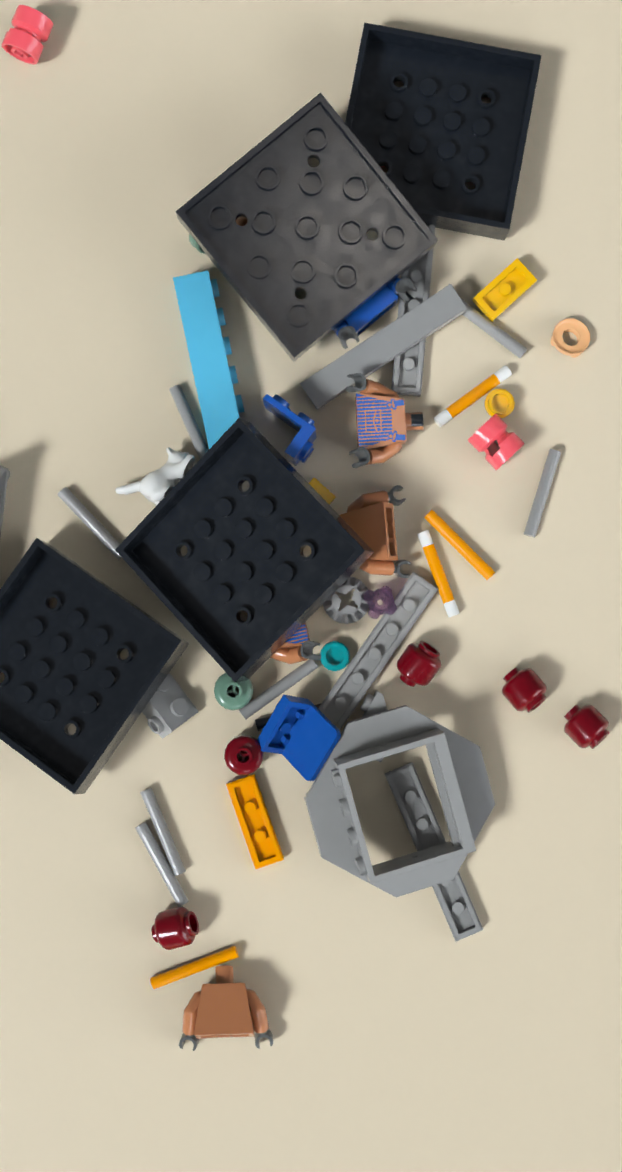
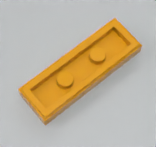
(255, 821)

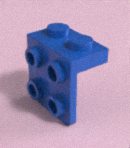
(302, 444)
(300, 735)

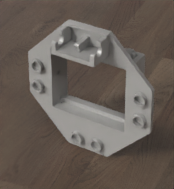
(460, 785)

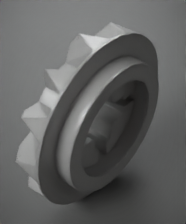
(348, 614)

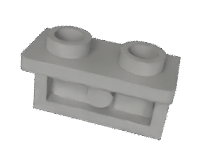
(168, 708)

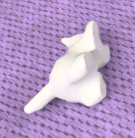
(161, 481)

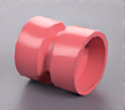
(29, 31)
(493, 431)

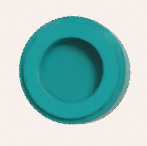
(334, 656)

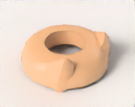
(576, 327)

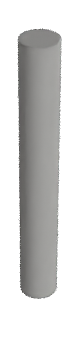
(494, 331)
(189, 420)
(542, 493)
(89, 520)
(278, 688)
(163, 831)
(161, 864)

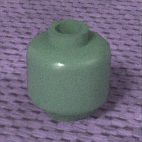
(240, 700)

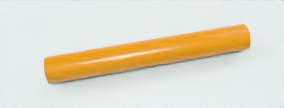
(459, 544)
(194, 967)

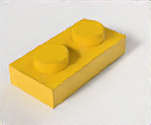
(504, 290)

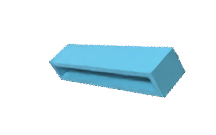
(208, 353)

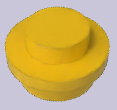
(499, 402)

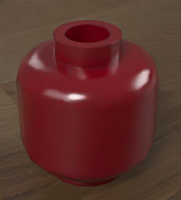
(418, 664)
(524, 689)
(586, 726)
(243, 743)
(175, 928)

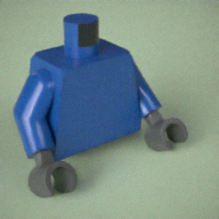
(373, 310)

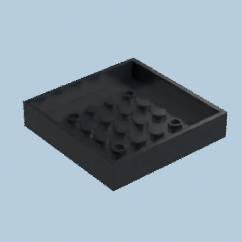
(437, 128)
(306, 227)
(243, 550)
(68, 665)

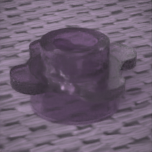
(383, 594)

